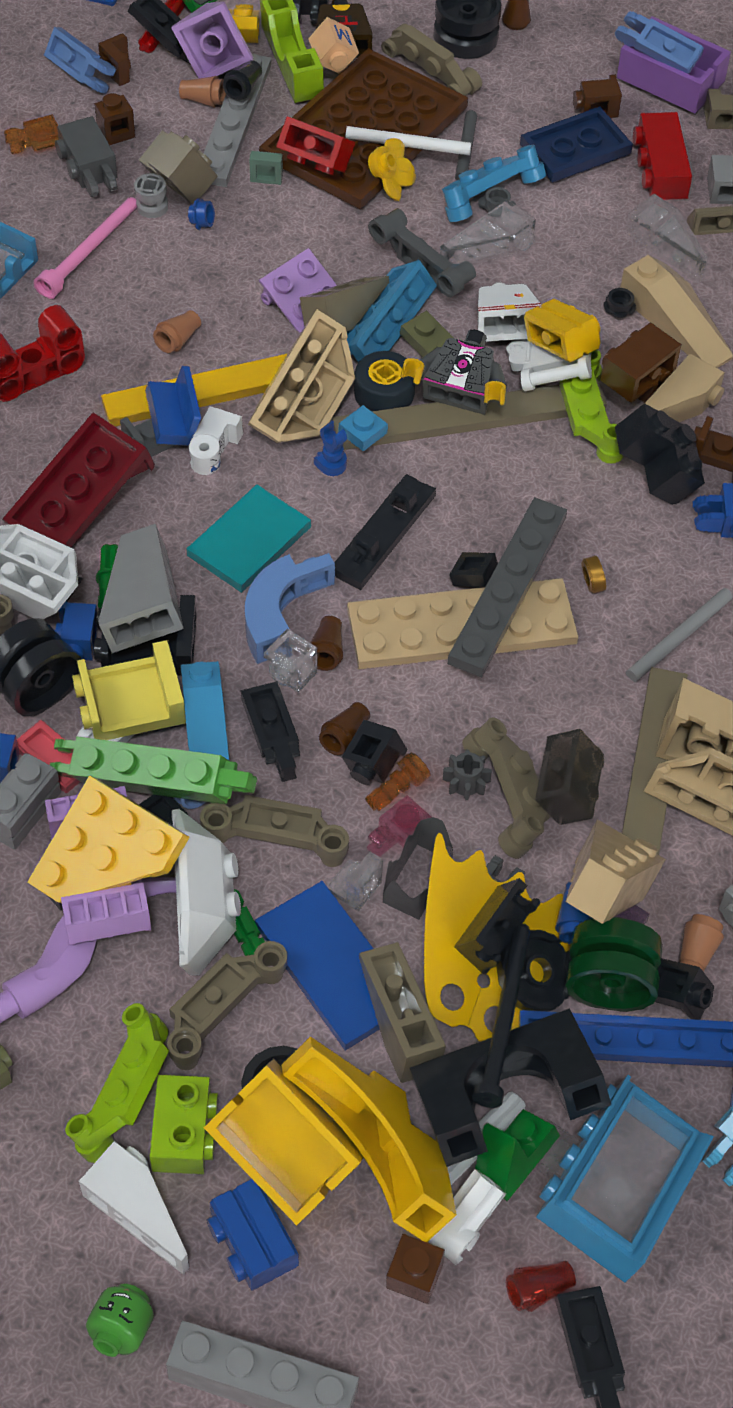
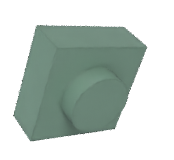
(266, 167)

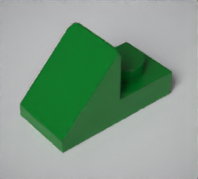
(515, 1151)

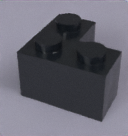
(665, 451)

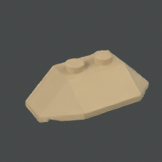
(307, 383)
(697, 785)

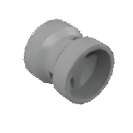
(151, 195)

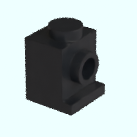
(373, 752)

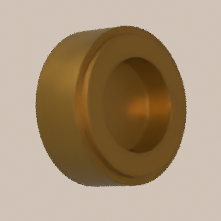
(593, 574)

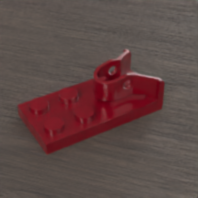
(80, 481)

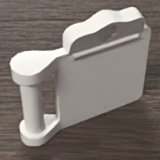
(542, 366)

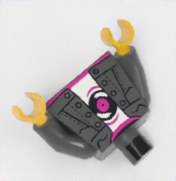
(460, 373)

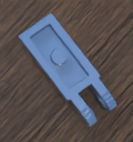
(659, 42)
(77, 59)

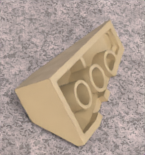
(675, 308)

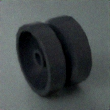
(467, 26)
(35, 667)

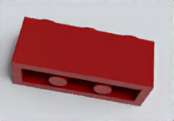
(662, 155)

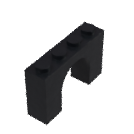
(544, 1048)

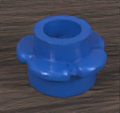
(201, 213)

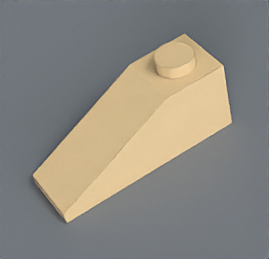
(689, 389)

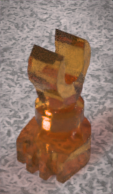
(412, 771)

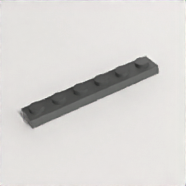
(507, 587)

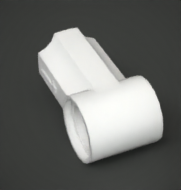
(473, 1207)

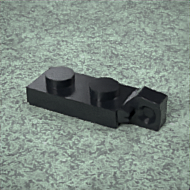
(158, 21)
(272, 727)
(592, 1345)

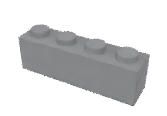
(254, 1372)

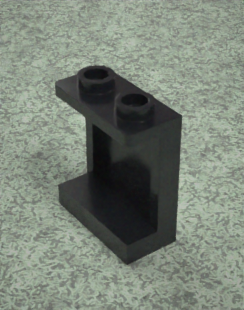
(180, 642)

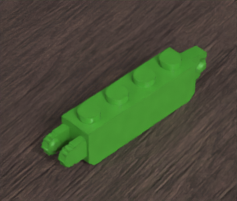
(154, 769)

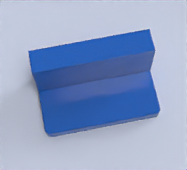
(174, 409)

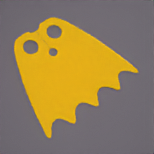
(453, 901)

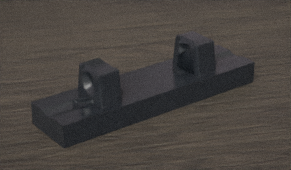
(383, 531)

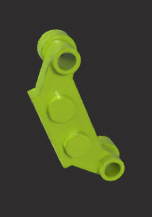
(588, 412)
(125, 1086)

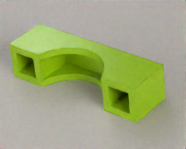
(297, 64)

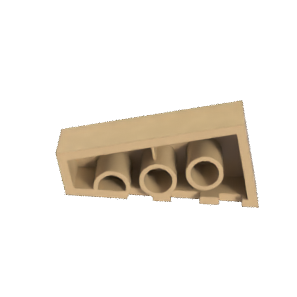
(696, 723)
(612, 873)

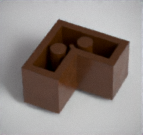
(641, 363)

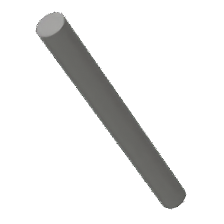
(679, 635)

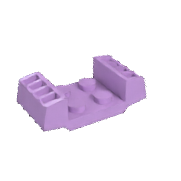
(103, 911)

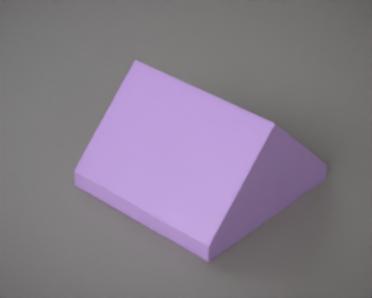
(212, 40)

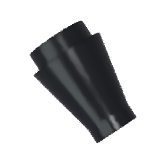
(241, 80)

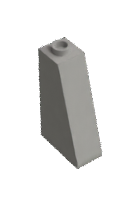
(140, 592)

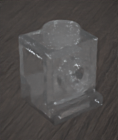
(288, 668)

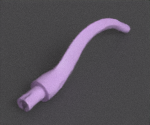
(58, 965)

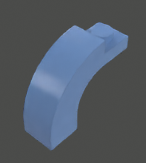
(274, 590)

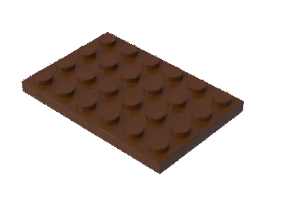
(377, 97)

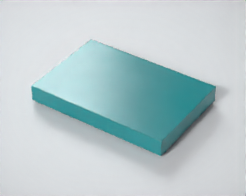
(248, 537)

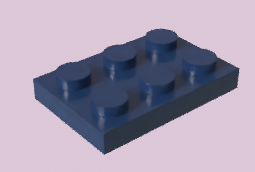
(578, 143)

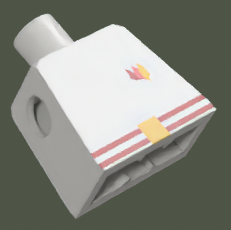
(503, 311)

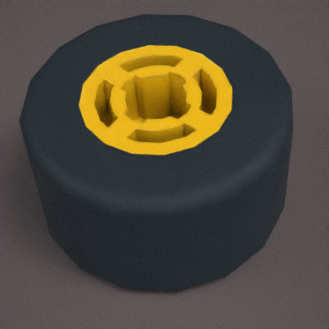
(379, 382)

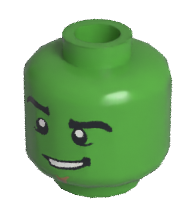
(120, 1320)

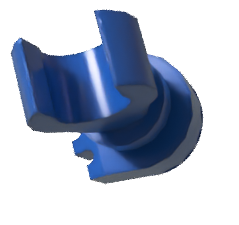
(332, 459)

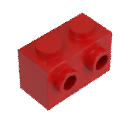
(315, 144)

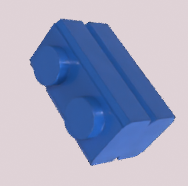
(253, 1235)

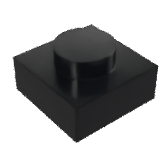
(473, 569)

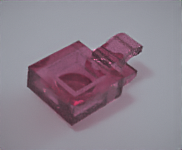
(396, 825)

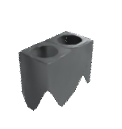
(424, 836)

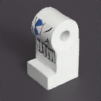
(211, 438)

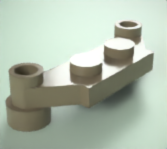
(431, 57)
(518, 783)
(278, 824)
(217, 996)

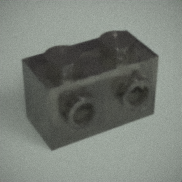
(570, 777)

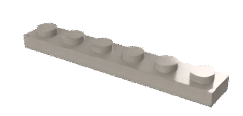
(232, 127)

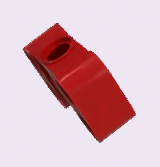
(51, 356)

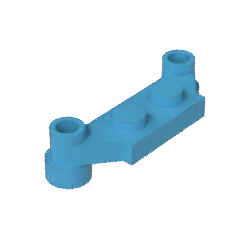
(494, 171)

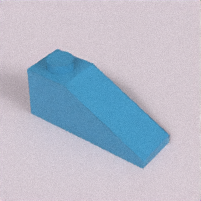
(204, 708)

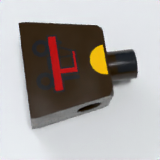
(351, 16)

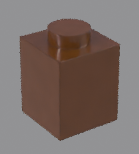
(415, 1268)

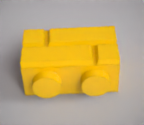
(562, 330)

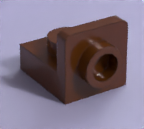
(116, 53)
(714, 447)

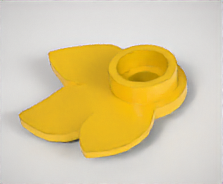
(391, 166)

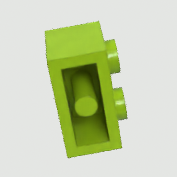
(178, 1133)

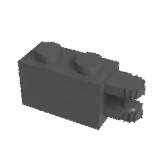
(87, 154)

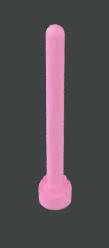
(51, 281)

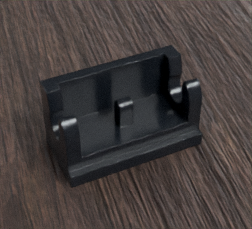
(495, 925)

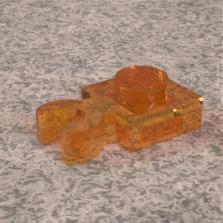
(38, 133)

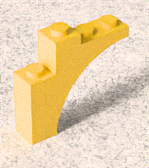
(379, 1125)

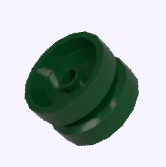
(614, 964)

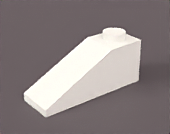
(127, 1193)

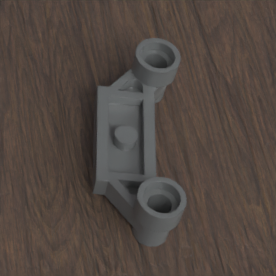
(410, 248)

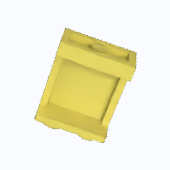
(130, 695)

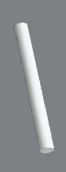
(410, 141)

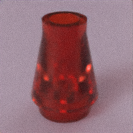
(538, 1284)

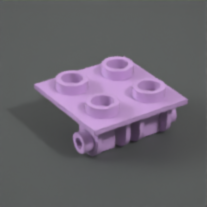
(293, 280)

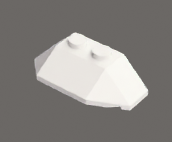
(35, 571)
(203, 895)

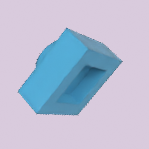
(363, 428)

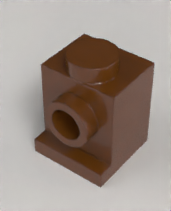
(599, 93)
(113, 112)

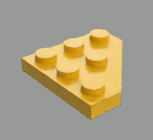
(105, 845)

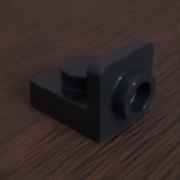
(684, 988)

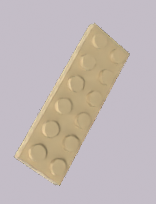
(429, 624)

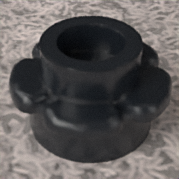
(620, 302)

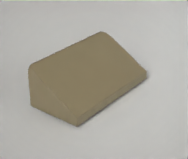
(711, 220)

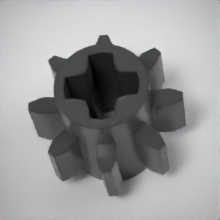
(458, 776)

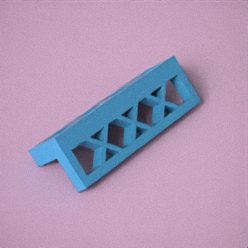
(397, 304)

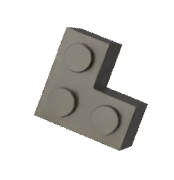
(180, 164)

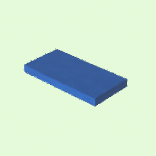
(325, 960)

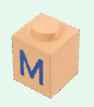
(334, 45)

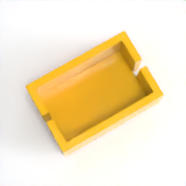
(284, 1142)

